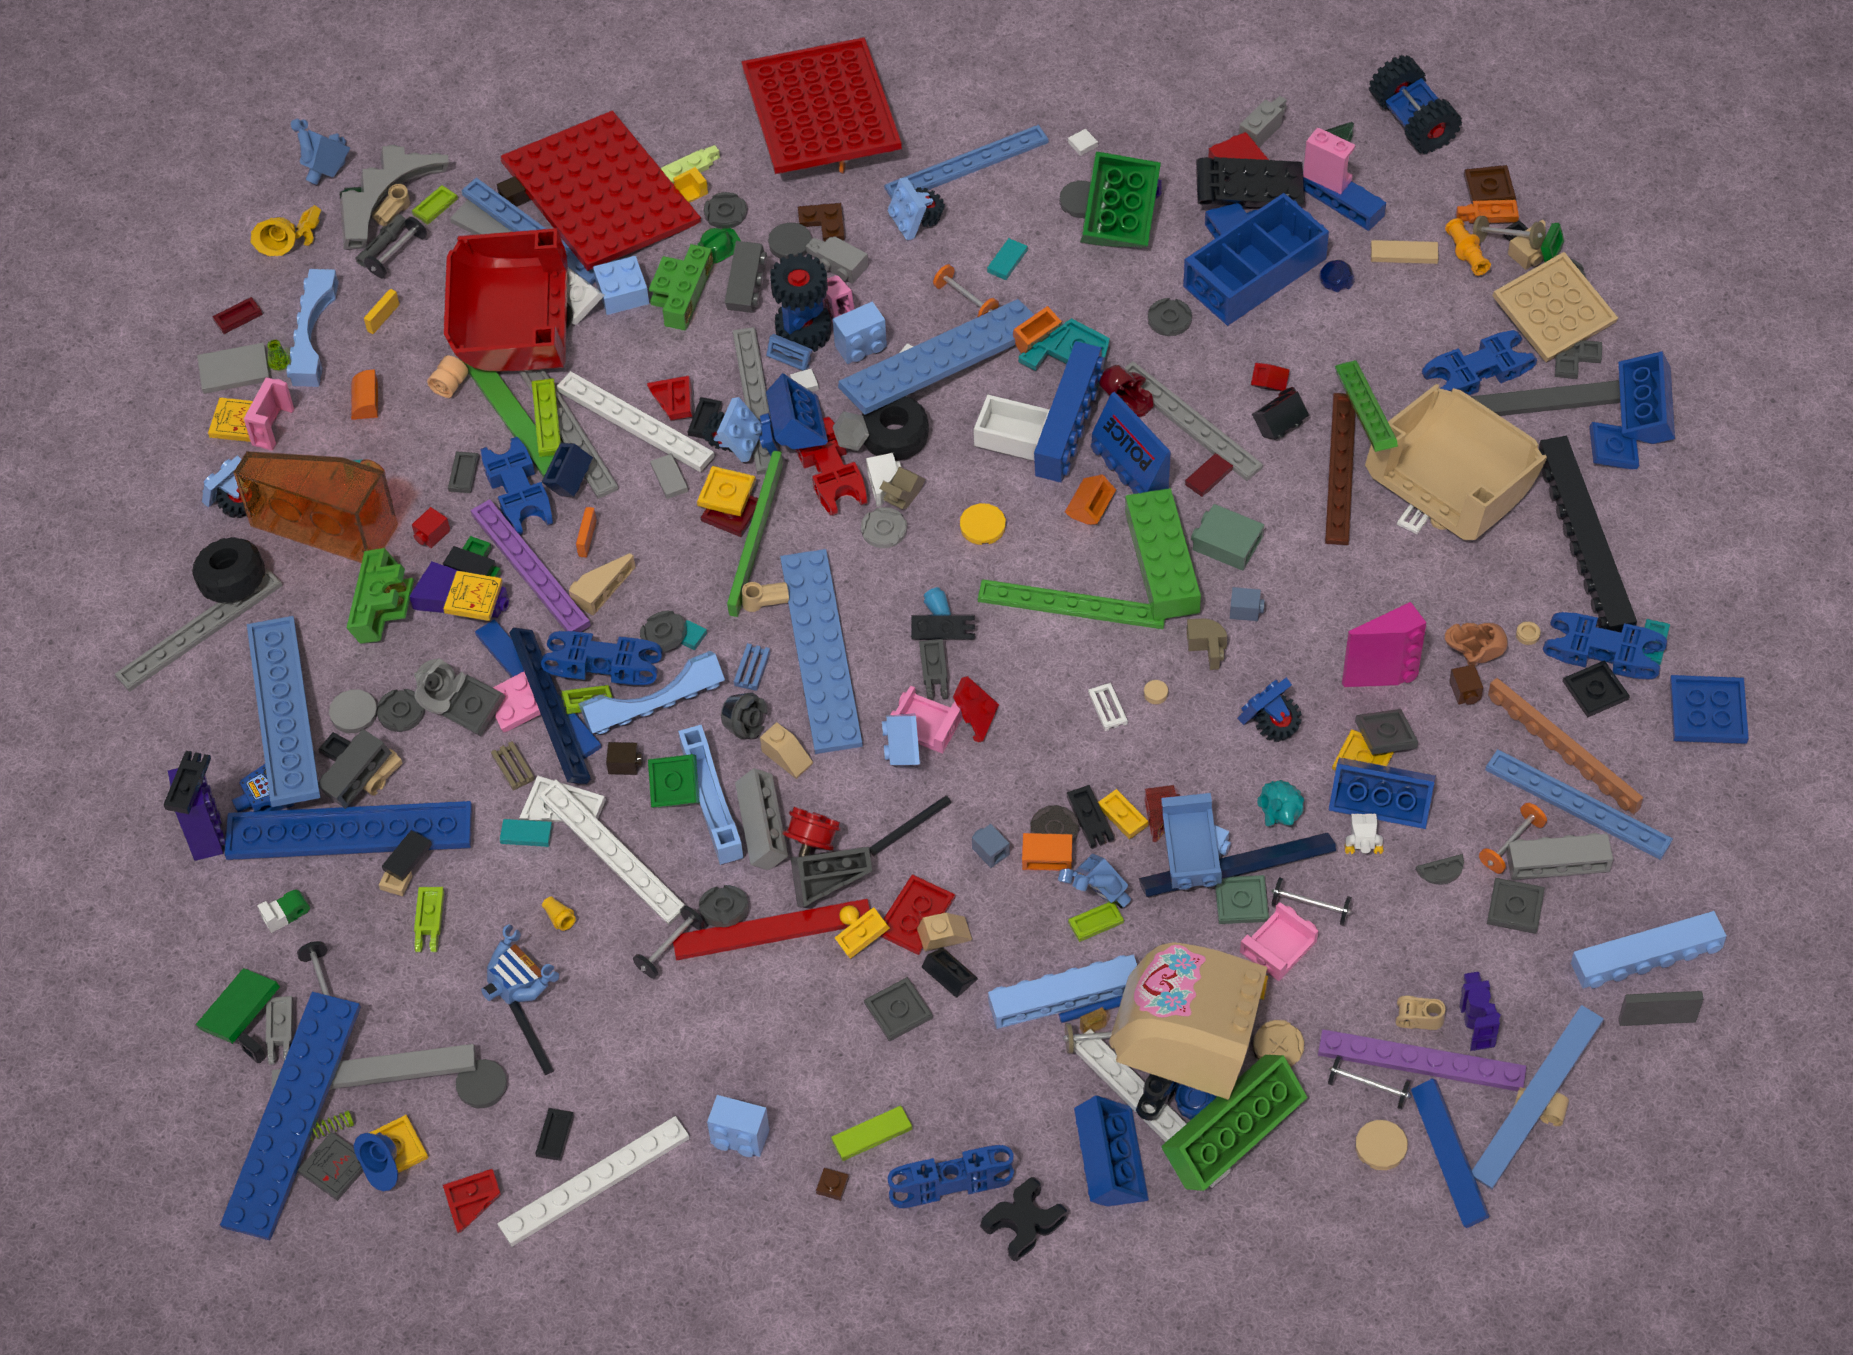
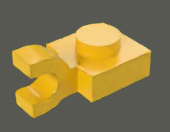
(308, 221)

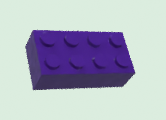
(202, 824)

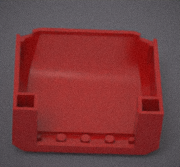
(507, 300)

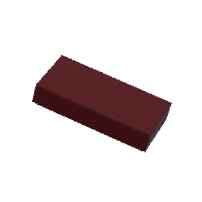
(237, 315)
(1208, 475)

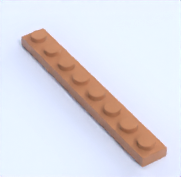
(1570, 750)

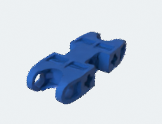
(1491, 360)
(512, 472)
(1605, 645)
(601, 658)
(934, 1180)

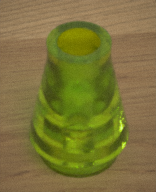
(277, 356)

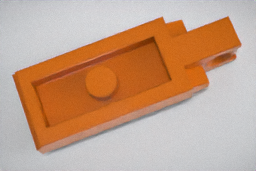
(1495, 210)

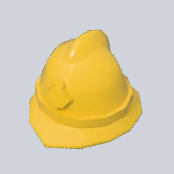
(273, 236)

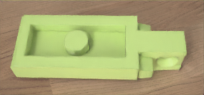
(700, 159)

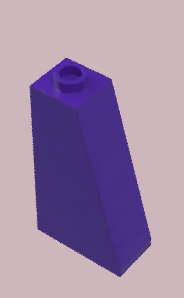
(434, 588)

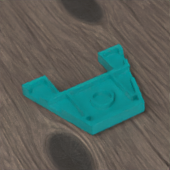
(1061, 342)

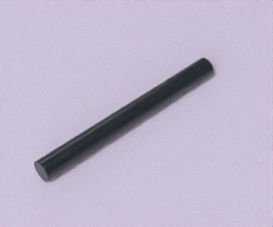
(909, 825)
(531, 1038)

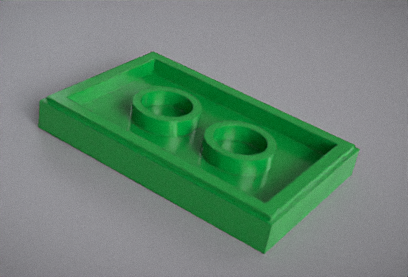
(237, 1005)

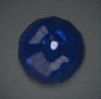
(1337, 275)

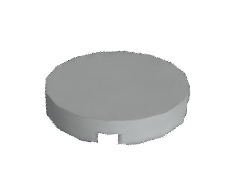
(881, 534)
(353, 711)

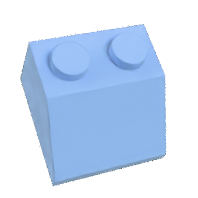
(902, 739)

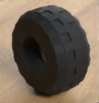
(903, 441)
(228, 570)

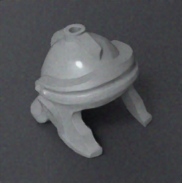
(442, 686)

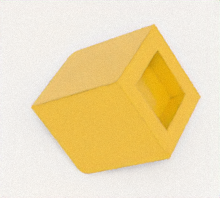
(691, 184)

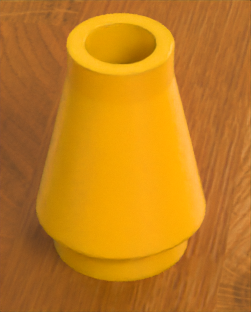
(559, 914)

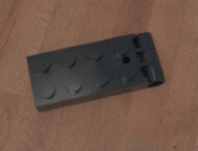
(1247, 181)

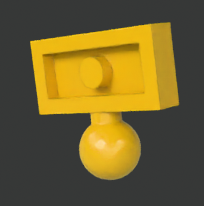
(861, 930)

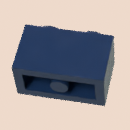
(567, 469)

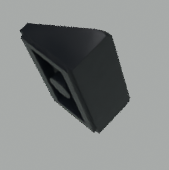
(948, 971)

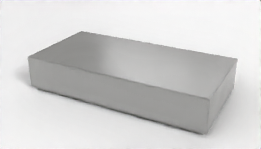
(669, 476)

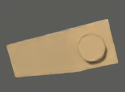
(599, 584)

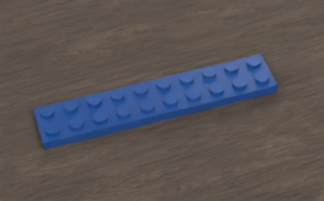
(345, 830)
(290, 1116)

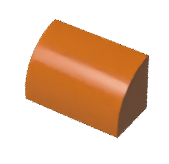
(1035, 329)
(364, 395)
(1090, 499)
(1046, 851)

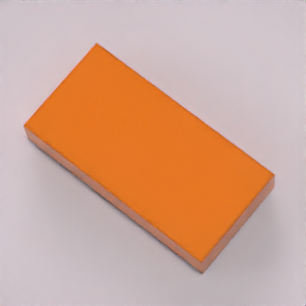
(586, 532)

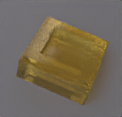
(1094, 1020)

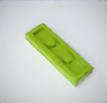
(871, 1133)

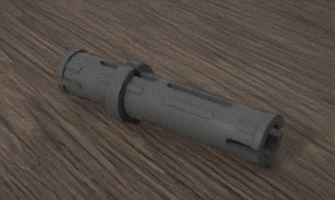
(387, 234)

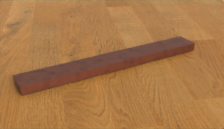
(1340, 471)

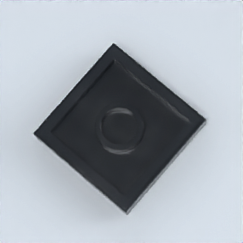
(1596, 688)

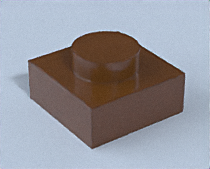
(832, 1184)

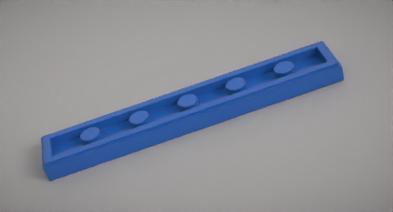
(1450, 1153)

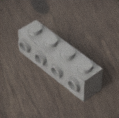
(761, 819)
(1559, 856)

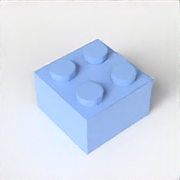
(621, 284)
(859, 333)
(738, 1126)

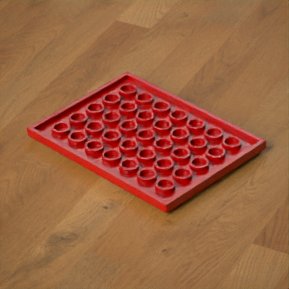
(820, 105)
(600, 190)

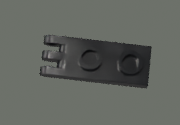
(942, 626)
(187, 782)
(1089, 815)

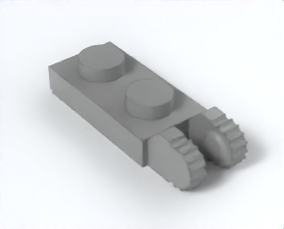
(279, 1026)

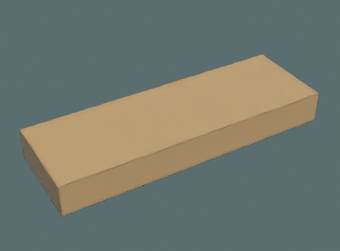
(1404, 251)

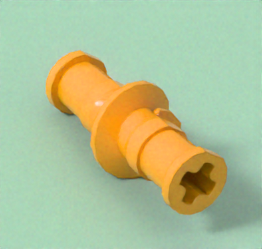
(1467, 247)

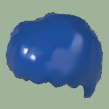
(1191, 1100)

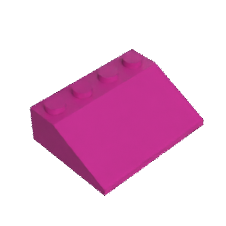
(1385, 649)

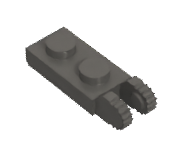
(933, 666)

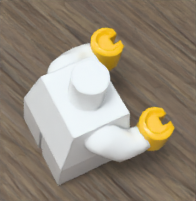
(1364, 834)

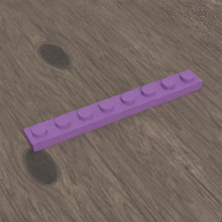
(530, 567)
(1422, 1060)

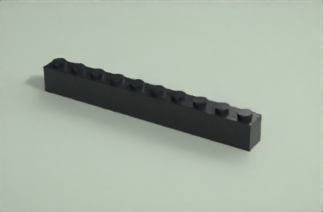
(1586, 535)

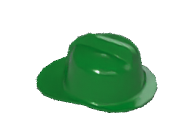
(721, 241)

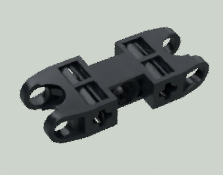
(1156, 1093)

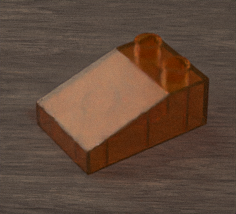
(318, 501)

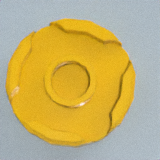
(982, 523)

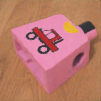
(839, 294)

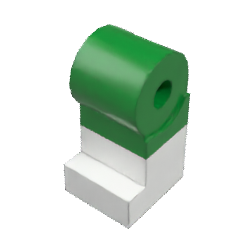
(283, 910)

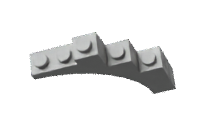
(375, 183)

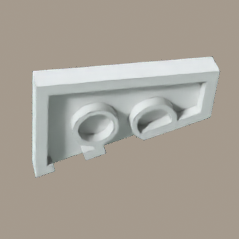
(581, 296)
(538, 811)

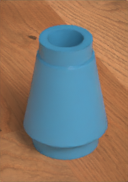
(936, 601)

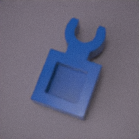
(767, 438)

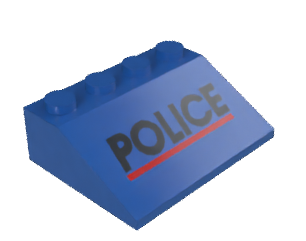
(1131, 448)

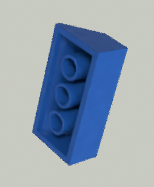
(1647, 398)
(795, 414)
(1382, 790)
(1110, 1152)

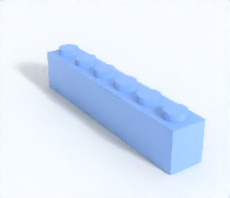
(1648, 950)
(1060, 991)

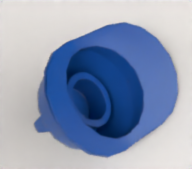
(377, 1159)

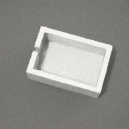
(1009, 427)

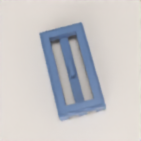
(790, 349)
(756, 651)

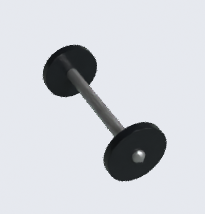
(376, 266)
(1277, 892)
(313, 951)
(646, 965)
(1335, 1070)

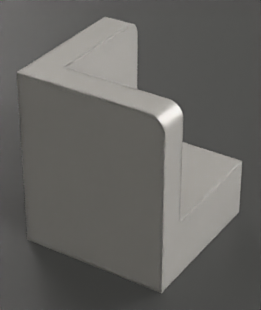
(850, 431)

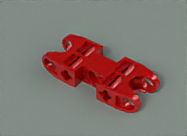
(835, 477)

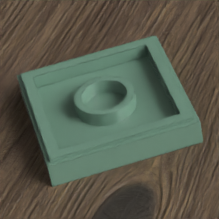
(1242, 900)

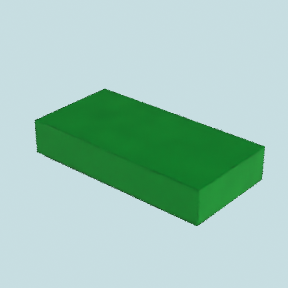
(1553, 242)

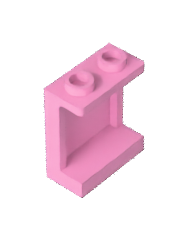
(1328, 160)
(263, 411)
(934, 720)
(1280, 941)

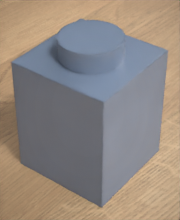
(1246, 604)
(990, 845)

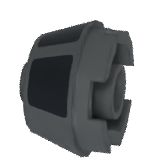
(743, 715)

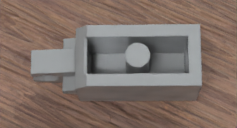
(1264, 120)
(839, 258)

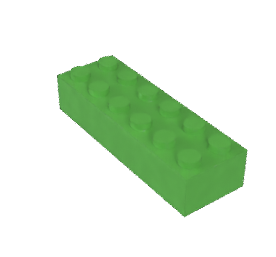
(1162, 554)
(1233, 1126)

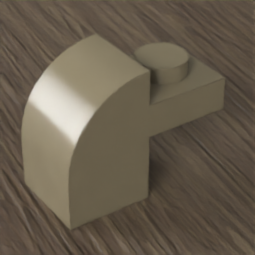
(903, 488)
(1209, 636)

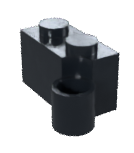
(1281, 414)

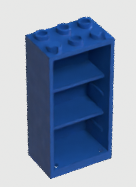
(1255, 259)

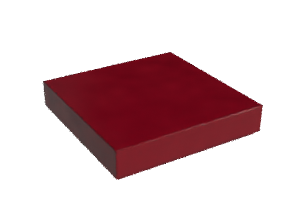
(731, 523)

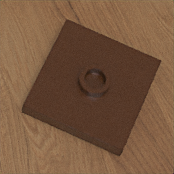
(1489, 183)

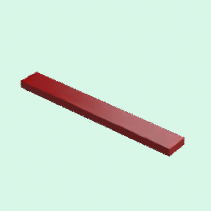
(764, 930)

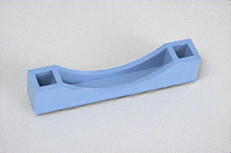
(320, 292)
(696, 675)
(712, 802)

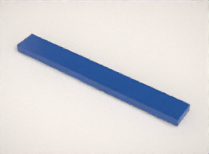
(504, 651)

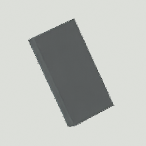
(463, 472)

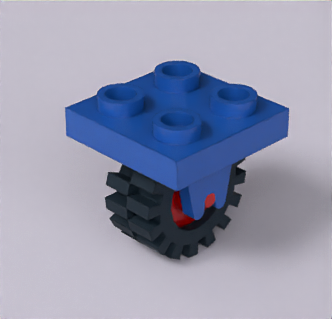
(1273, 712)

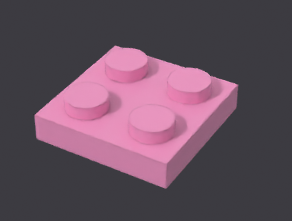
(518, 704)

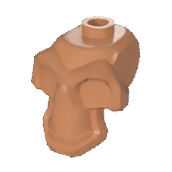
(1477, 642)

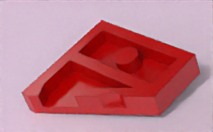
(673, 396)
(975, 706)
(471, 1197)

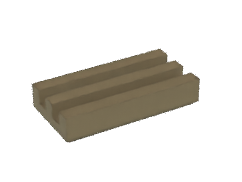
(504, 751)

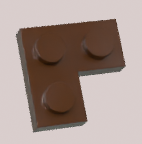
(824, 215)

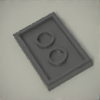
(1660, 1008)

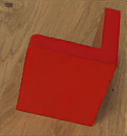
(1270, 376)

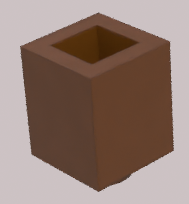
(1466, 684)

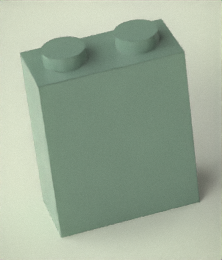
(1227, 536)

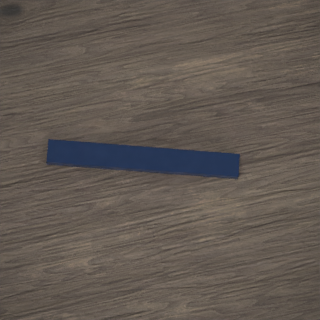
(550, 707)
(1251, 861)

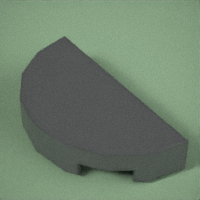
(1442, 871)

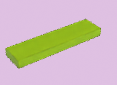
(546, 416)

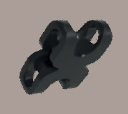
(1024, 1218)

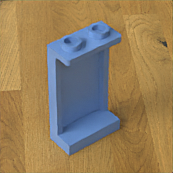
(1191, 841)

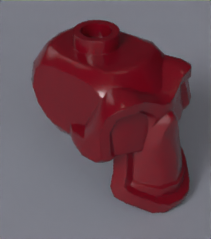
(1128, 387)

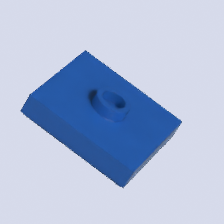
(1611, 447)

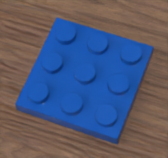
(1708, 709)

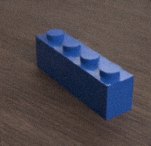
(1353, 203)

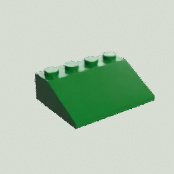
(1120, 201)

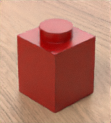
(430, 528)

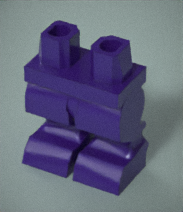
(1479, 1012)

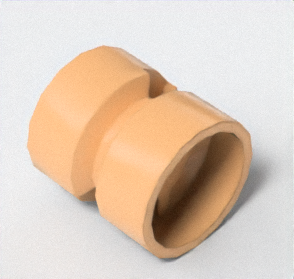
(447, 376)

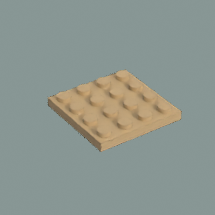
(1555, 306)

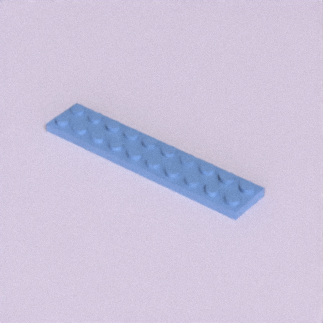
(935, 358)
(821, 652)
(283, 711)

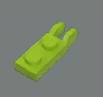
(428, 916)

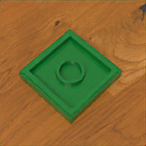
(673, 781)

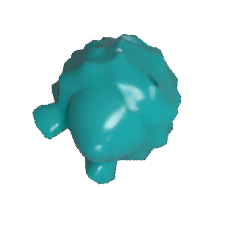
(1280, 803)

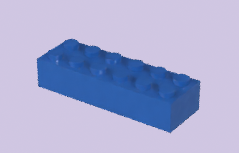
(1069, 412)

